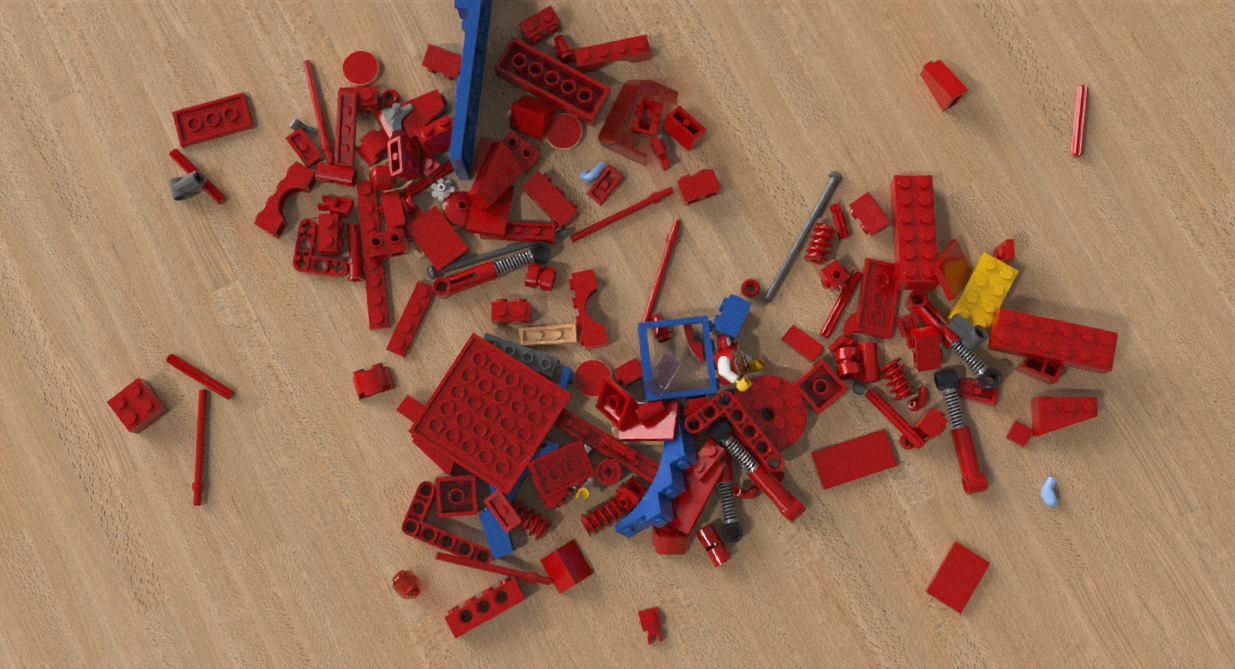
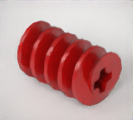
(820, 243)
(897, 380)
(601, 516)
(532, 522)

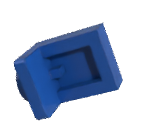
(566, 377)

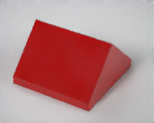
(531, 116)
(616, 403)
(566, 566)

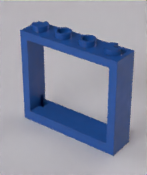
(709, 347)

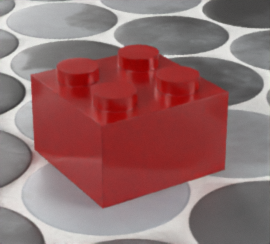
(819, 386)
(137, 405)
(456, 495)

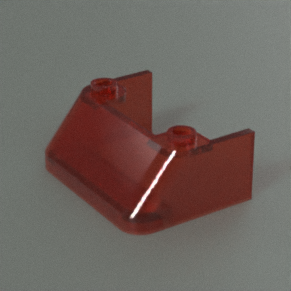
(613, 134)

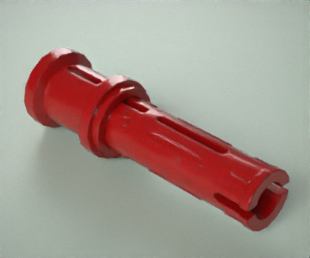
(355, 261)

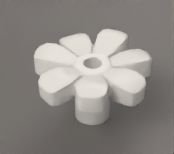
(442, 189)

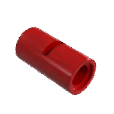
(332, 173)
(869, 359)
(713, 545)

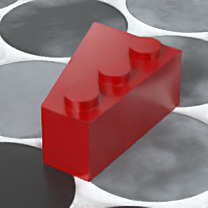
(496, 175)
(1040, 370)
(1059, 412)

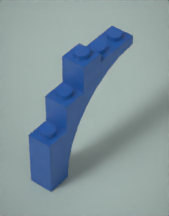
(668, 483)
(498, 539)

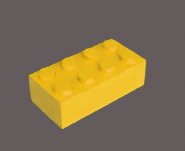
(983, 291)

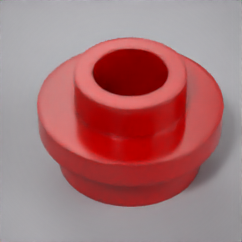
(390, 93)
(750, 282)

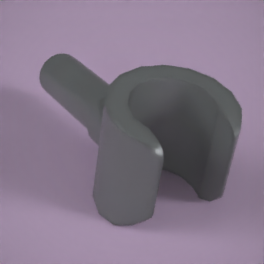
(295, 124)
(857, 387)

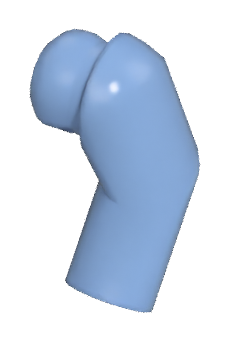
(595, 172)
(1048, 494)

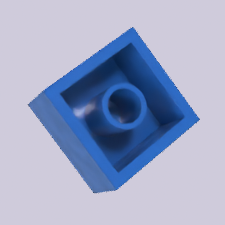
(733, 314)

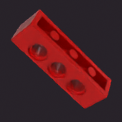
(455, 618)

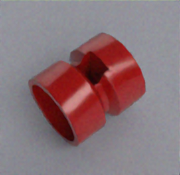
(540, 277)
(848, 361)
(608, 472)

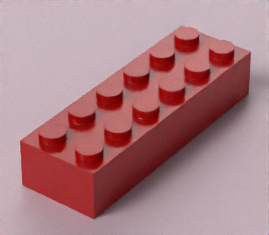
(552, 81)
(914, 232)
(1053, 341)

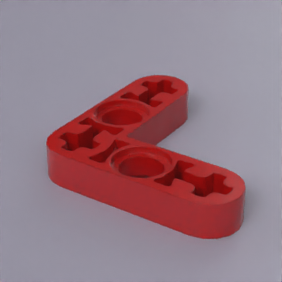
(310, 267)

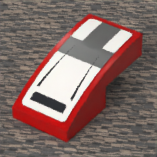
(695, 347)

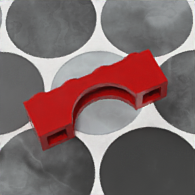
(630, 49)
(297, 180)
(585, 286)

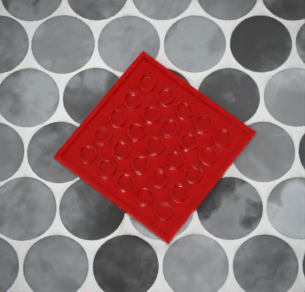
(490, 413)

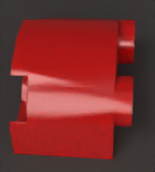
(648, 117)
(373, 147)
(372, 381)
(670, 540)

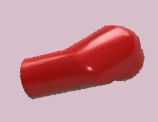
(842, 341)
(920, 401)
(741, 493)

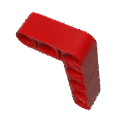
(739, 426)
(440, 534)

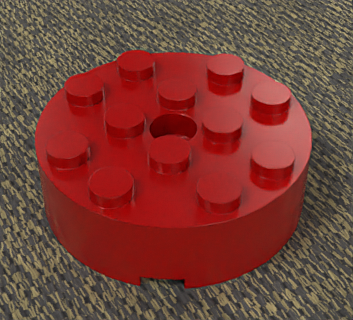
(786, 410)

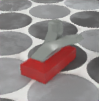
(391, 118)

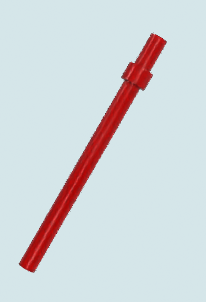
(326, 145)
(654, 198)
(671, 239)
(198, 485)
(530, 576)

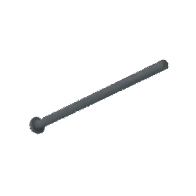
(836, 178)
(470, 259)

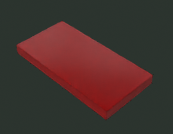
(213, 120)
(877, 300)
(853, 459)
(690, 504)

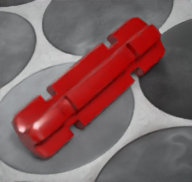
(839, 221)
(619, 447)

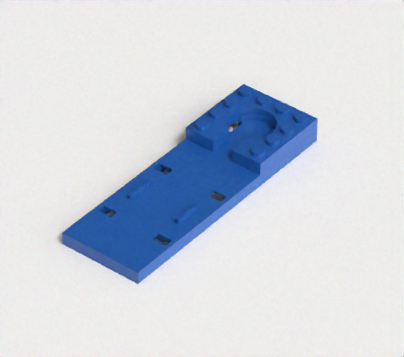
(475, 24)

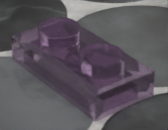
(661, 375)

